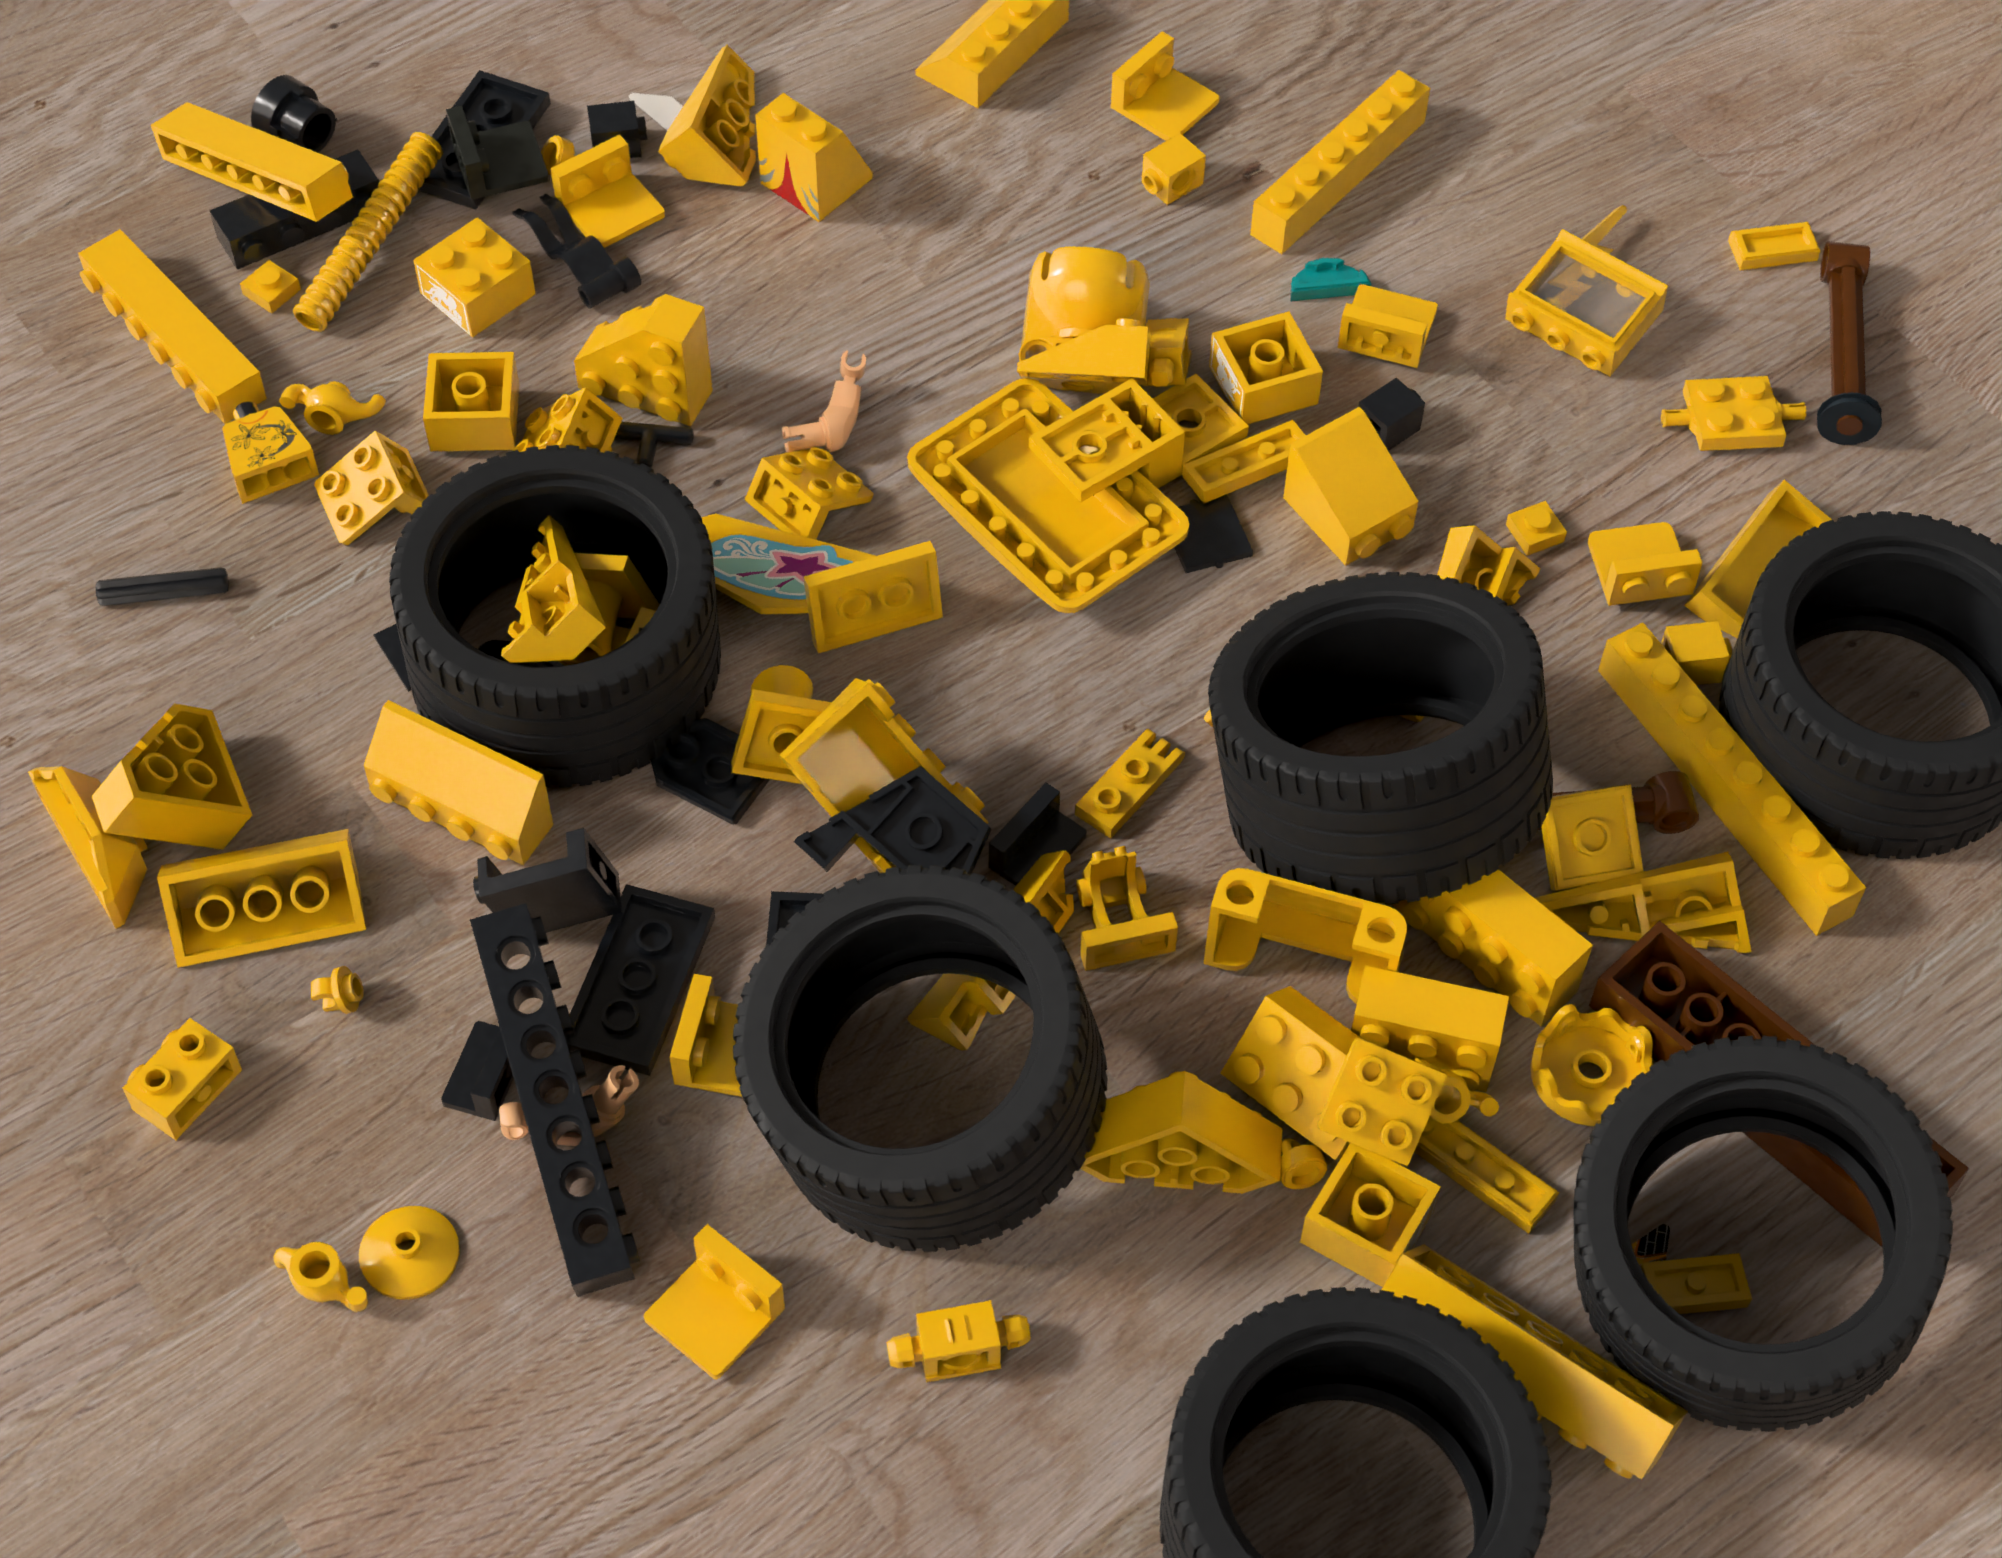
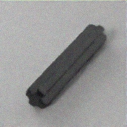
(162, 586)

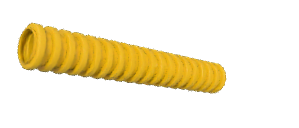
(368, 232)

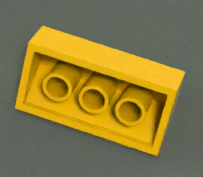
(992, 47)
(457, 784)
(262, 898)

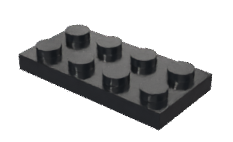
(491, 104)
(638, 979)

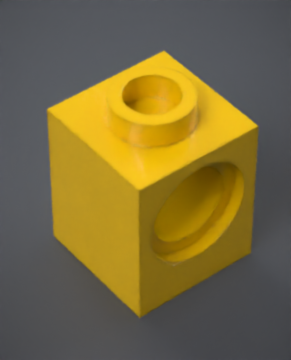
(1173, 169)

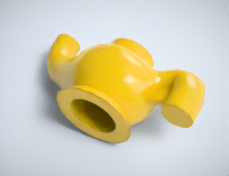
(330, 405)
(1456, 1099)
(320, 1275)

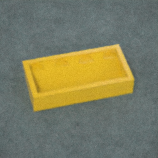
(1732, 580)

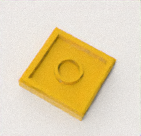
(1591, 837)

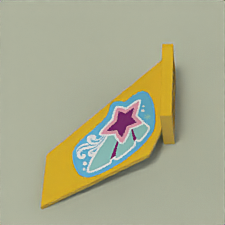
(842, 589)

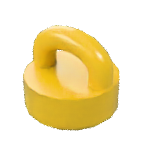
(557, 151)
(1301, 1164)

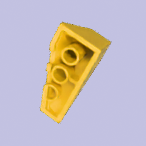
(714, 126)

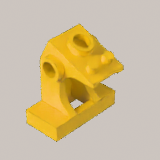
(1113, 881)

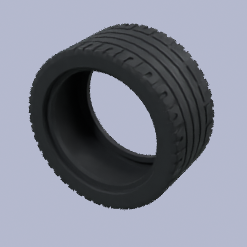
(579, 717)
(1850, 781)
(1398, 819)
(860, 945)
(1790, 1094)
(1369, 1353)

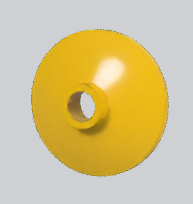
(411, 1271)

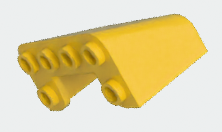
(859, 750)
(1334, 924)

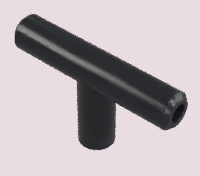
(651, 434)

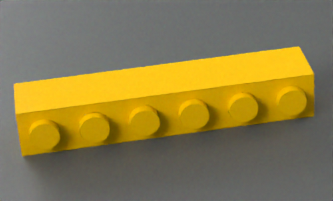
(252, 161)
(1339, 162)
(170, 326)

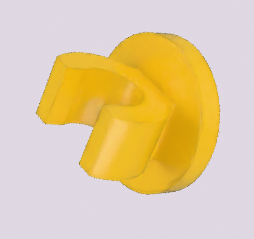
(339, 991)

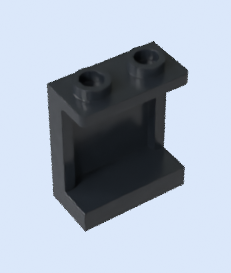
(560, 890)

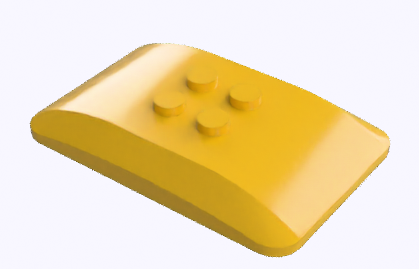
(1027, 516)

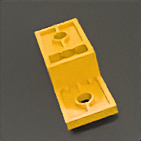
(1136, 435)

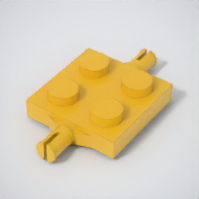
(1733, 413)

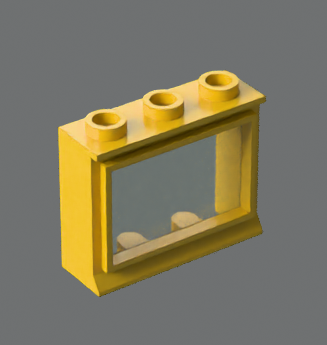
(1586, 303)

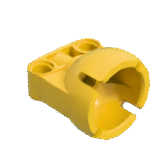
(1077, 293)

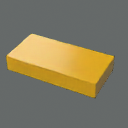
(1774, 245)

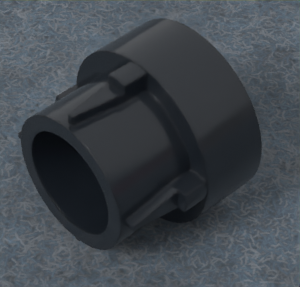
(293, 113)

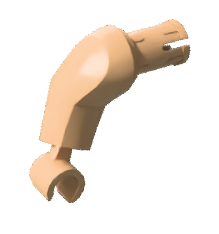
(839, 417)
(608, 1100)

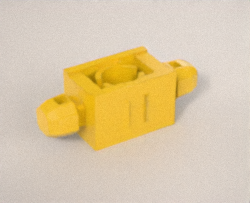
(1168, 352)
(958, 1341)

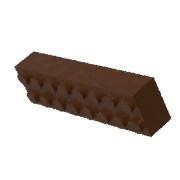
(1691, 1002)

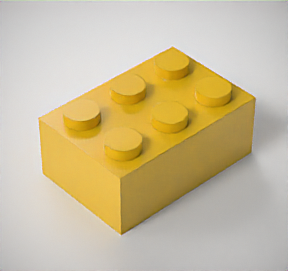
(1432, 1021)
(1292, 1062)

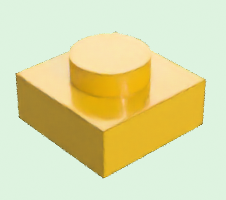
(270, 286)
(1536, 528)

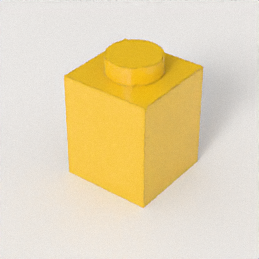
(1699, 650)

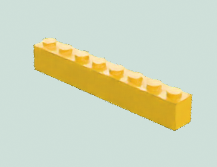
(1731, 779)

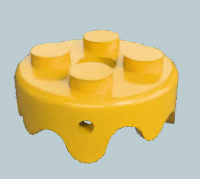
(1592, 1038)

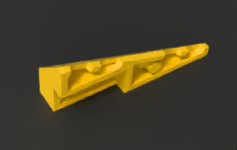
(1480, 561)
(554, 604)
(1690, 897)

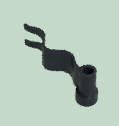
(585, 256)

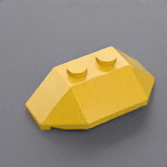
(107, 860)

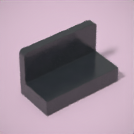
(1031, 833)
(480, 1075)

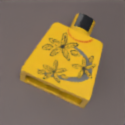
(266, 451)

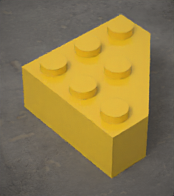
(651, 360)
(176, 785)
(1183, 1135)

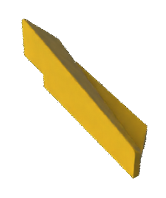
(959, 1001)

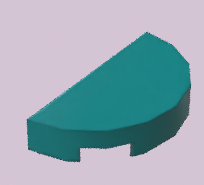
(1326, 279)

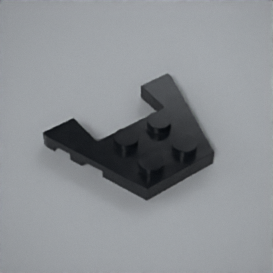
(907, 824)

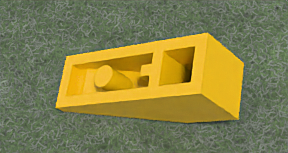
(1099, 355)

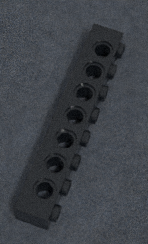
(588, 1265)

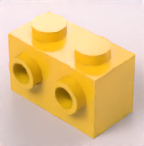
(182, 1078)

